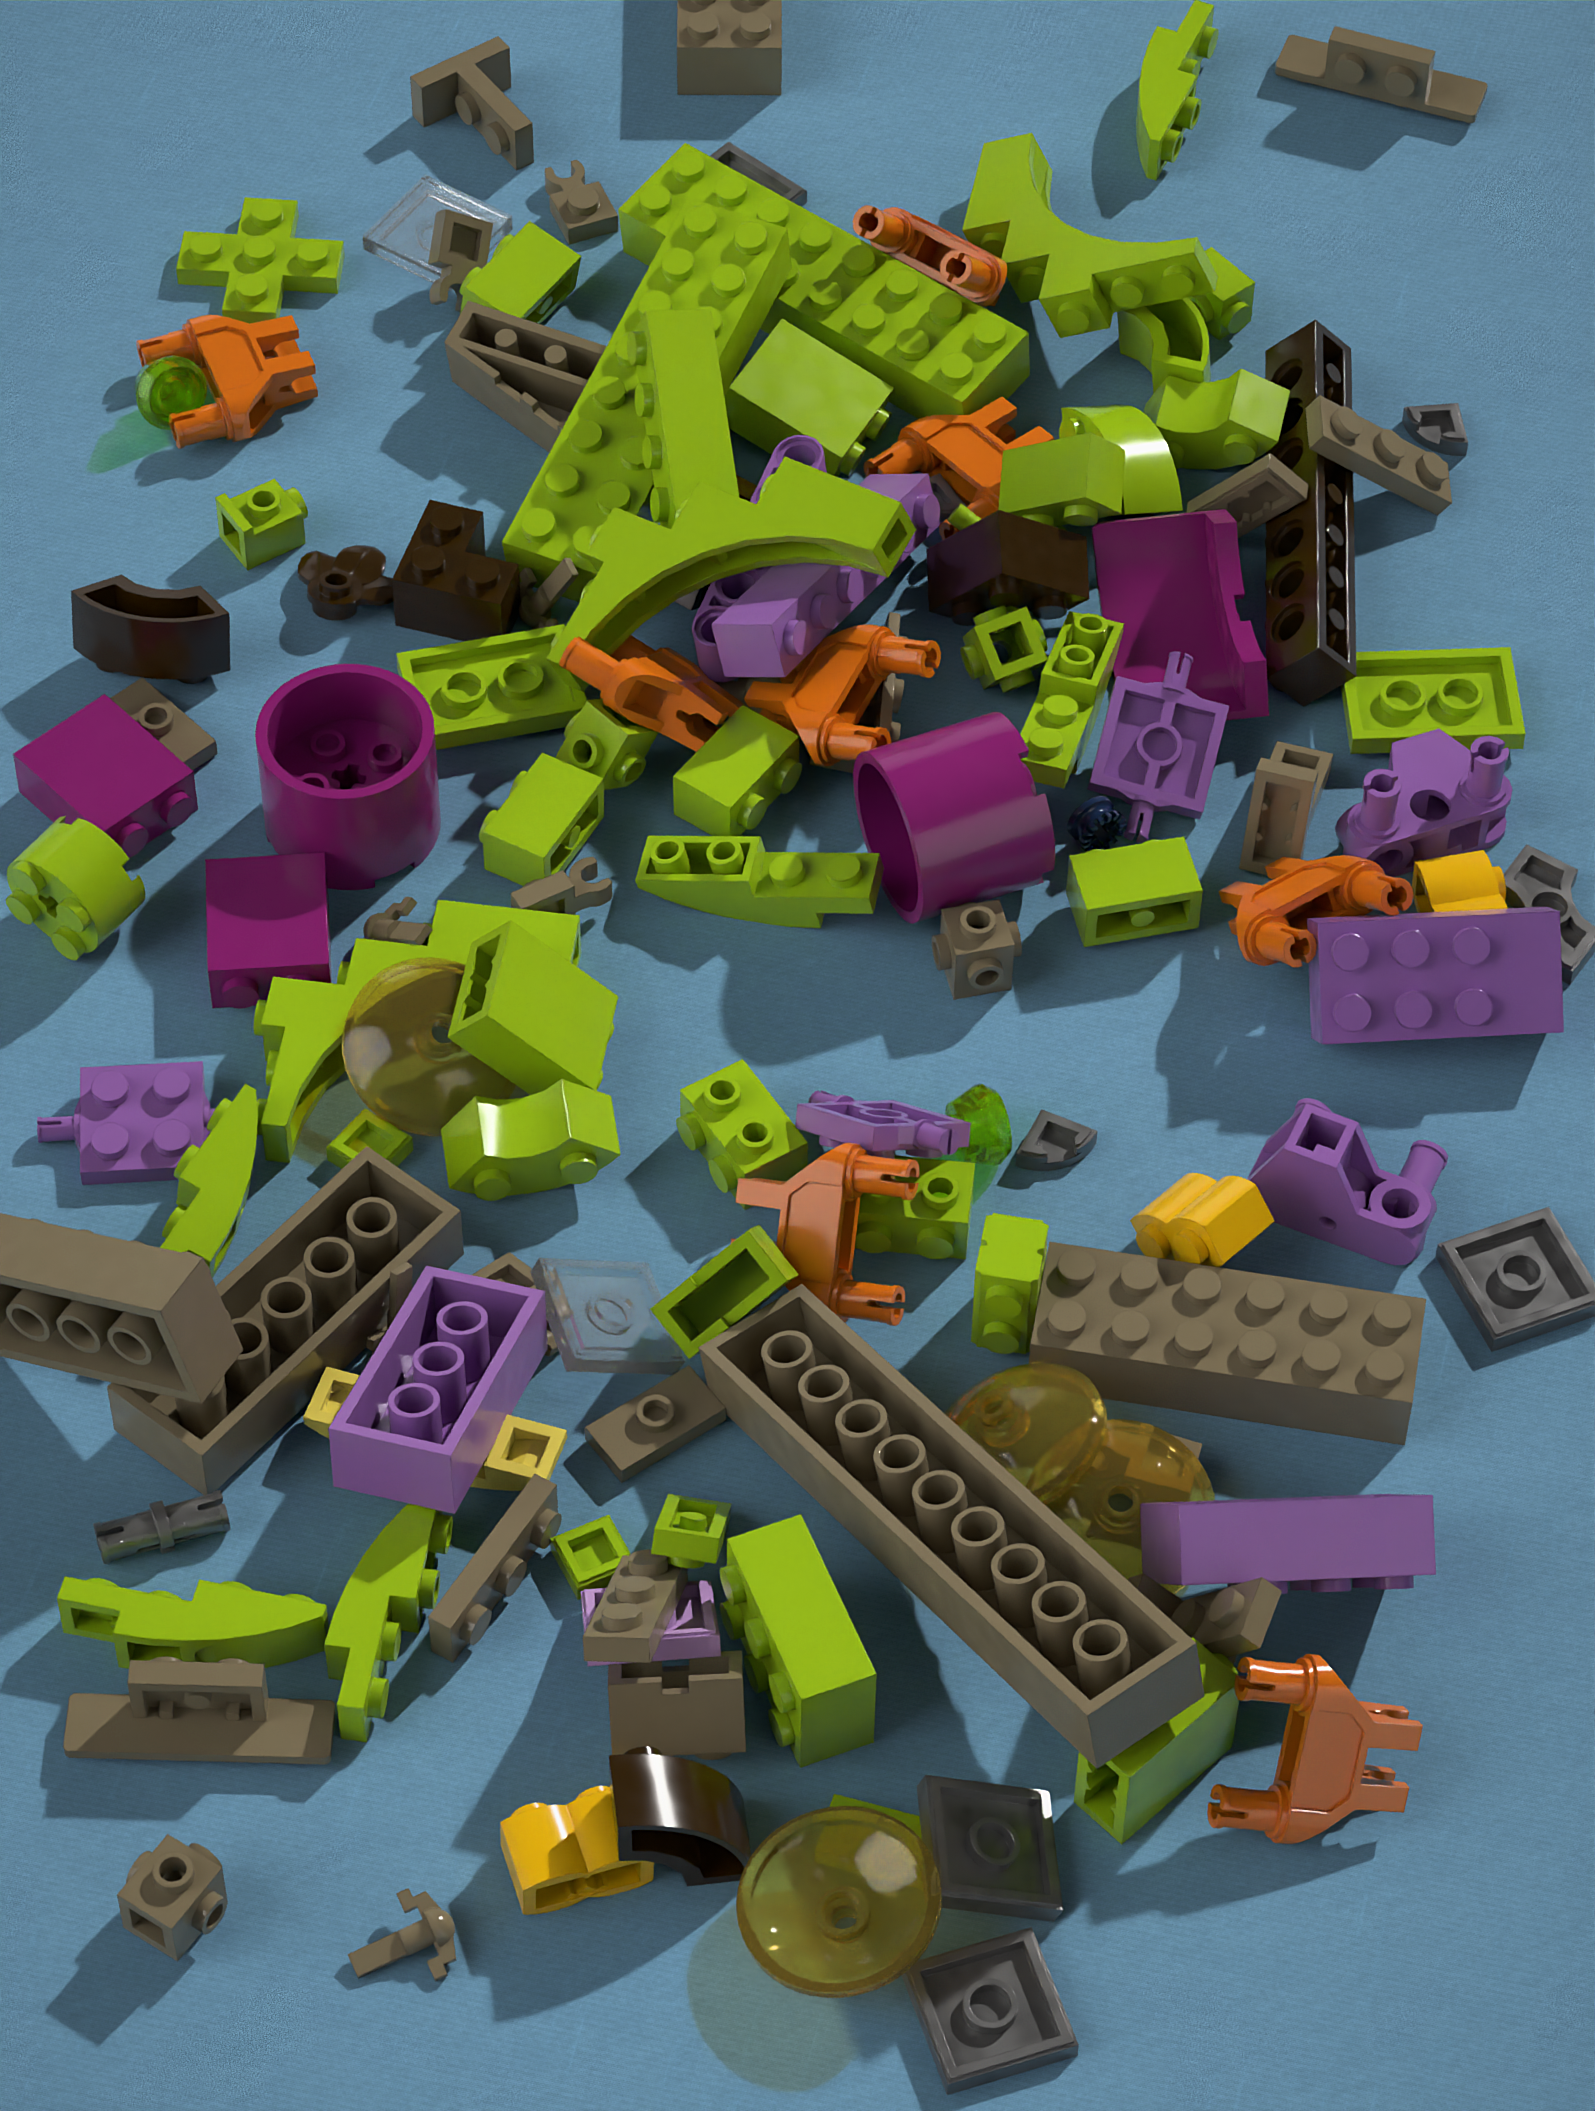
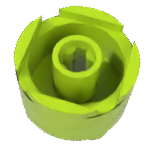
(73, 886)

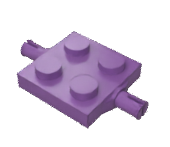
(1158, 747)
(134, 1121)
(881, 1126)

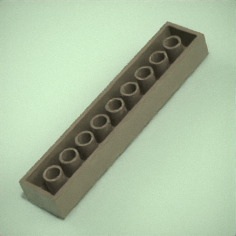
(954, 1526)

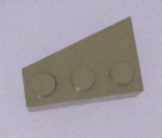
(520, 369)

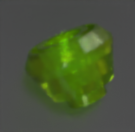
(169, 387)
(990, 1127)

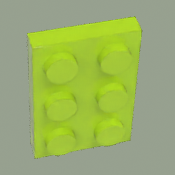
(491, 687)
(1418, 691)

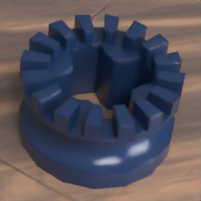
(1096, 823)

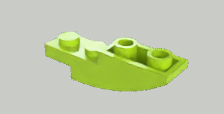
(1169, 87)
(1070, 696)
(746, 883)
(215, 1182)
(379, 1603)
(216, 1625)

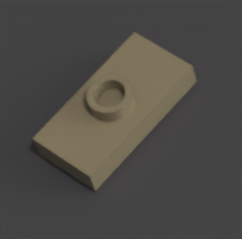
(1254, 494)
(166, 723)
(655, 1423)

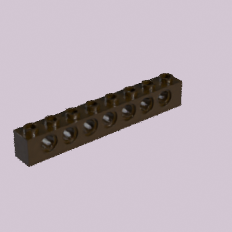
(1311, 544)

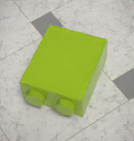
(808, 390)
(532, 1012)
(1166, 1761)

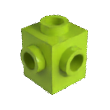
(1019, 636)
(606, 744)

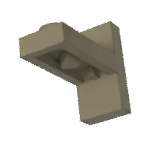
(474, 88)
(1283, 804)
(1222, 1620)

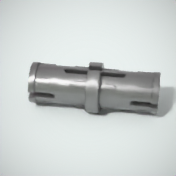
(161, 1527)

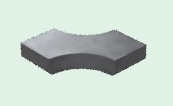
(1544, 881)

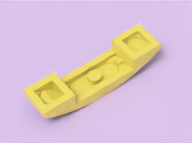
(517, 1454)

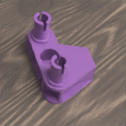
(1429, 802)
(1328, 1186)

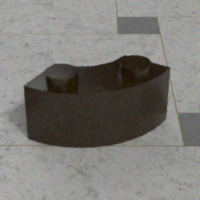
(151, 630)
(678, 1816)

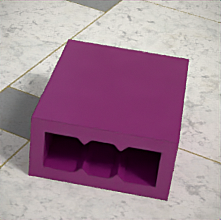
(107, 773)
(265, 923)

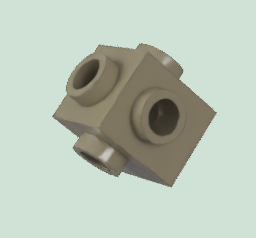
(976, 948)
(173, 1896)

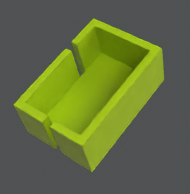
(798, 1642)

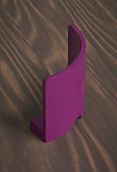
(1177, 591)

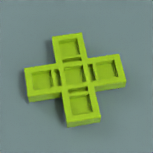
(260, 261)

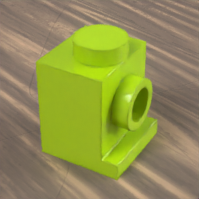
(1232, 302)
(262, 522)

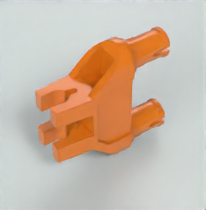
(934, 252)
(246, 368)
(961, 449)
(834, 687)
(653, 688)
(1275, 915)
(821, 1225)
(1321, 1753)

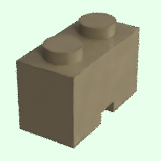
(679, 1708)

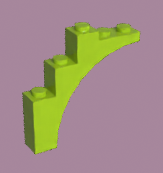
(1069, 271)
(715, 535)
(307, 1018)

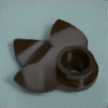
(345, 581)

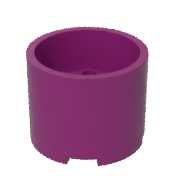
(350, 772)
(953, 816)

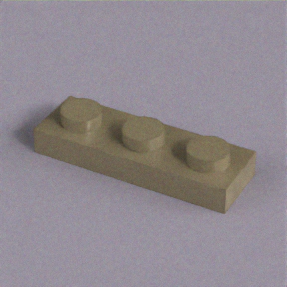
(1378, 455)
(495, 1569)
(634, 1609)

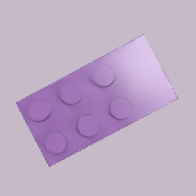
(1436, 975)
(438, 1389)
(1295, 1539)

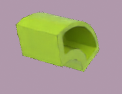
(1167, 340)
(1218, 420)
(1149, 469)
(530, 1141)

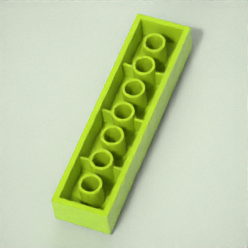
(848, 295)
(596, 464)

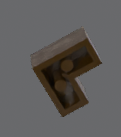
(1007, 564)
(449, 582)

